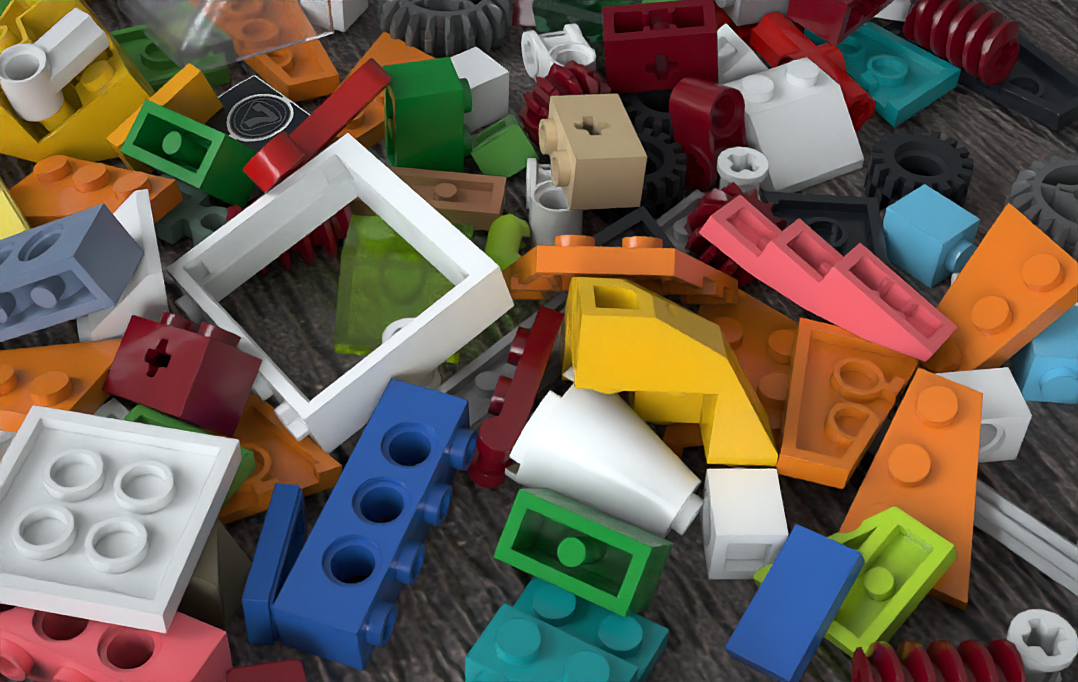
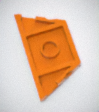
(763, 347)

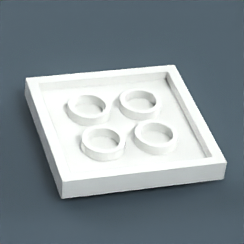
(107, 515)

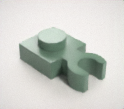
(190, 217)

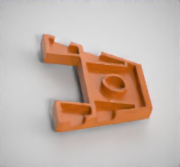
(639, 259)

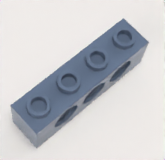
(64, 270)

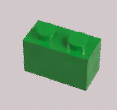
(427, 116)
(191, 153)
(583, 550)

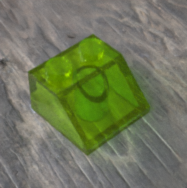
(383, 283)

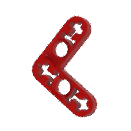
(290, 152)

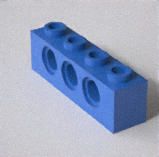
(348, 620)

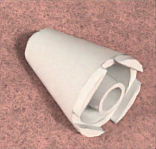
(607, 459)

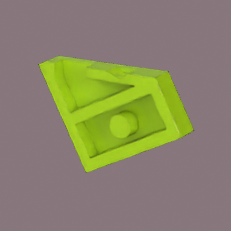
(898, 572)

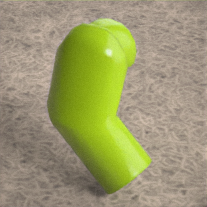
(505, 239)

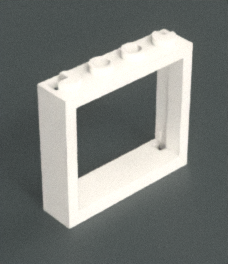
(290, 214)

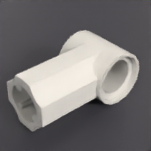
(38, 71)

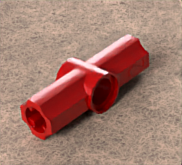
(783, 42)

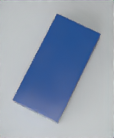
(273, 560)
(795, 605)

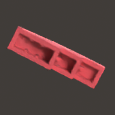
(848, 290)

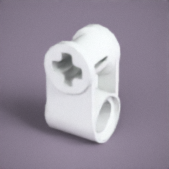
(557, 47)
(548, 207)

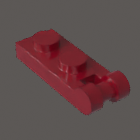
(514, 398)

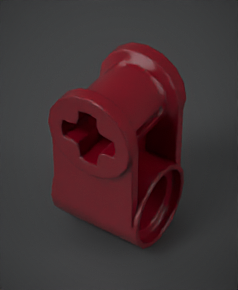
(705, 123)

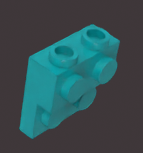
(564, 639)

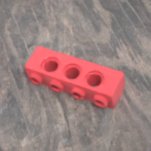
(85, 650)

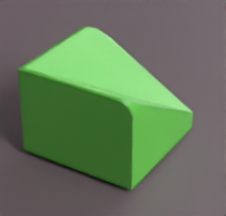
(502, 148)

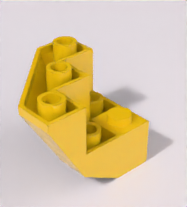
(93, 100)
(668, 363)

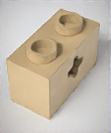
(593, 151)

